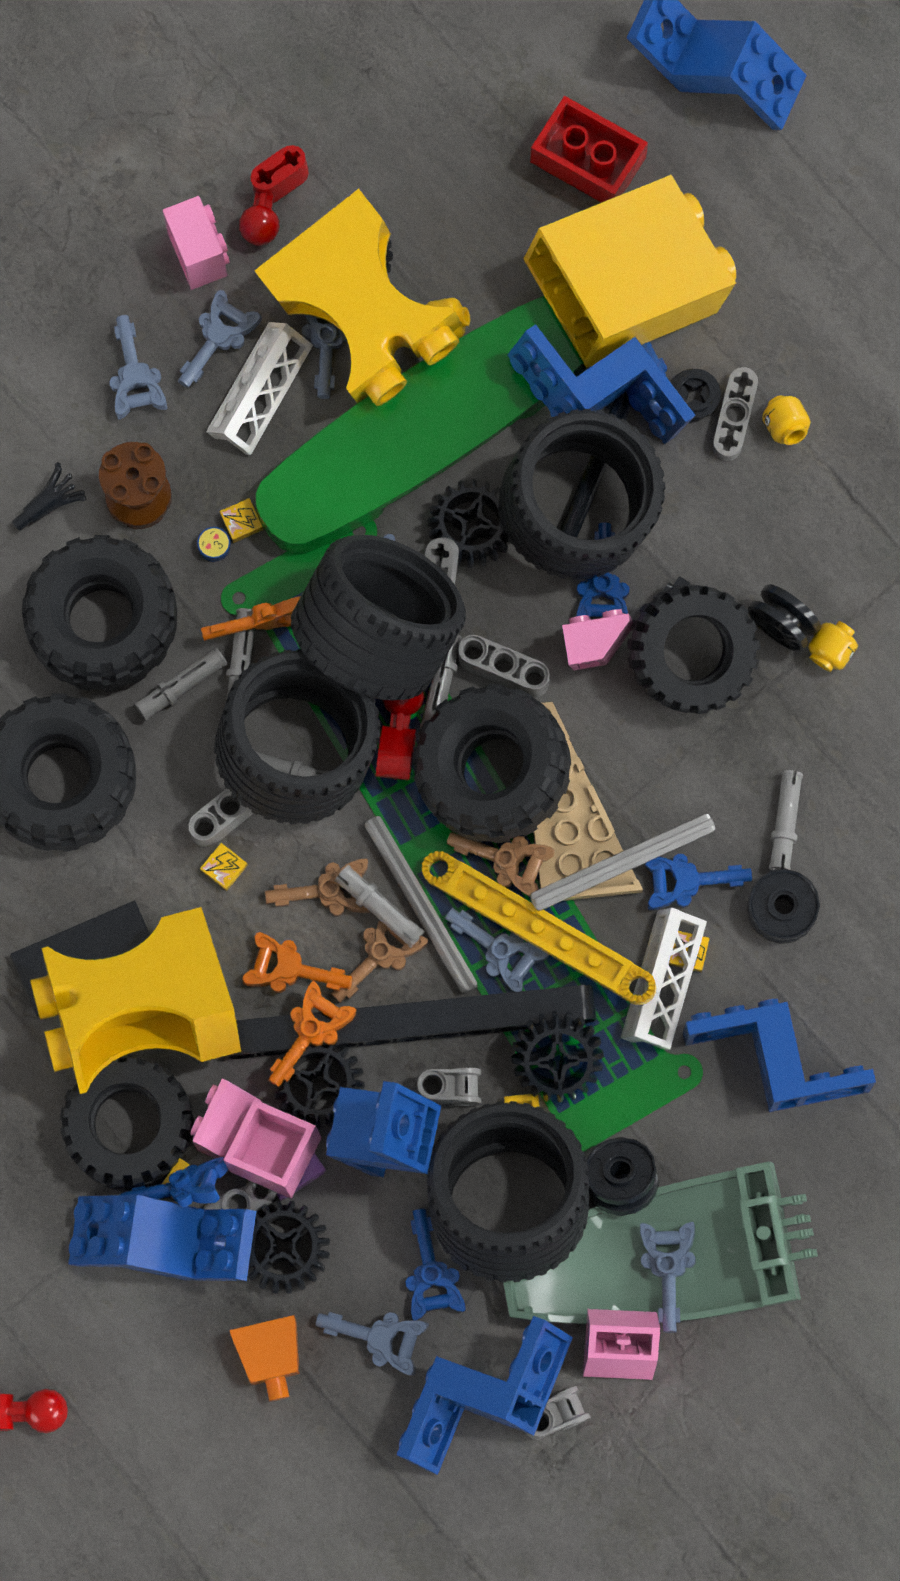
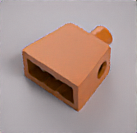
(269, 1354)

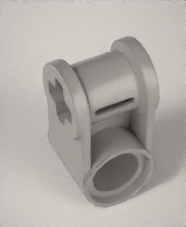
(452, 1086)
(559, 1414)

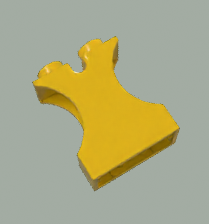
(342, 277)
(148, 998)

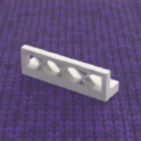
(250, 382)
(656, 962)

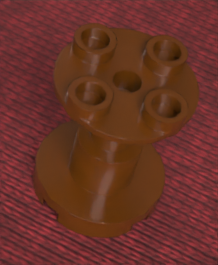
(135, 484)

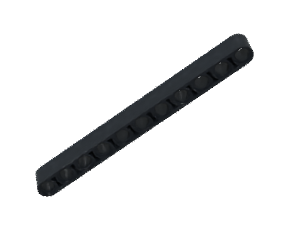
(424, 1020)

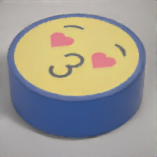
(213, 544)

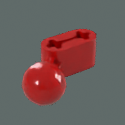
(270, 183)
(397, 740)
(43, 1411)

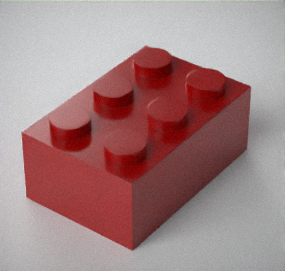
(588, 151)

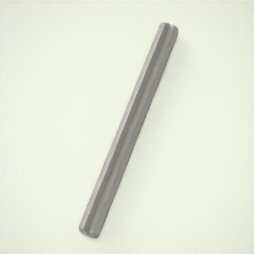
(622, 862)
(421, 905)

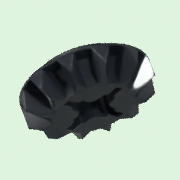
(693, 380)

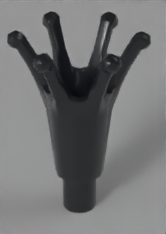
(49, 499)

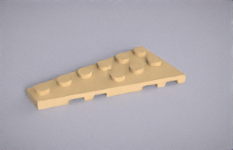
(580, 834)

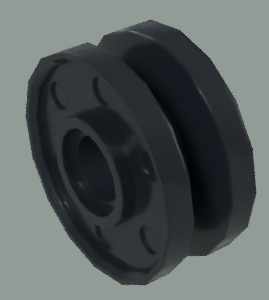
(784, 618)
(789, 886)
(626, 1194)

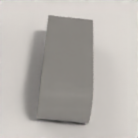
(493, 653)
(222, 822)

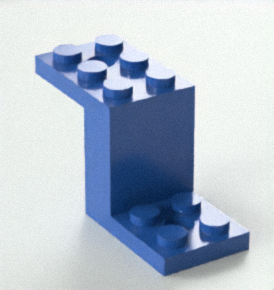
(718, 58)
(622, 371)
(777, 1055)
(383, 1130)
(162, 1238)
(456, 1388)

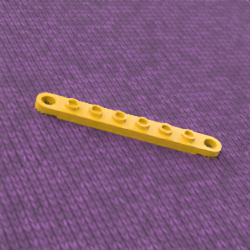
(539, 928)

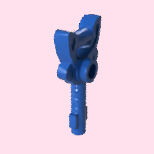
(603, 586)
(688, 880)
(185, 1183)
(431, 1274)

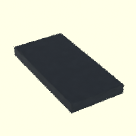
(91, 940)

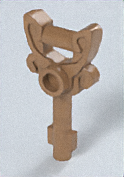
(507, 859)
(327, 890)
(379, 954)

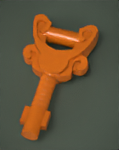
(263, 617)
(289, 968)
(311, 1030)

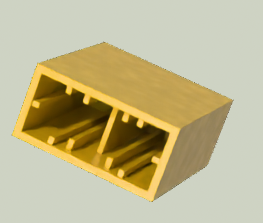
(630, 269)

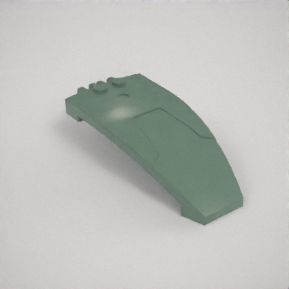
(737, 1246)

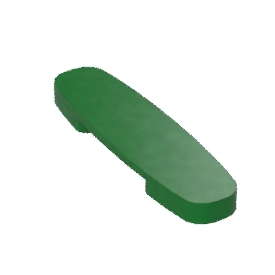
(393, 448)

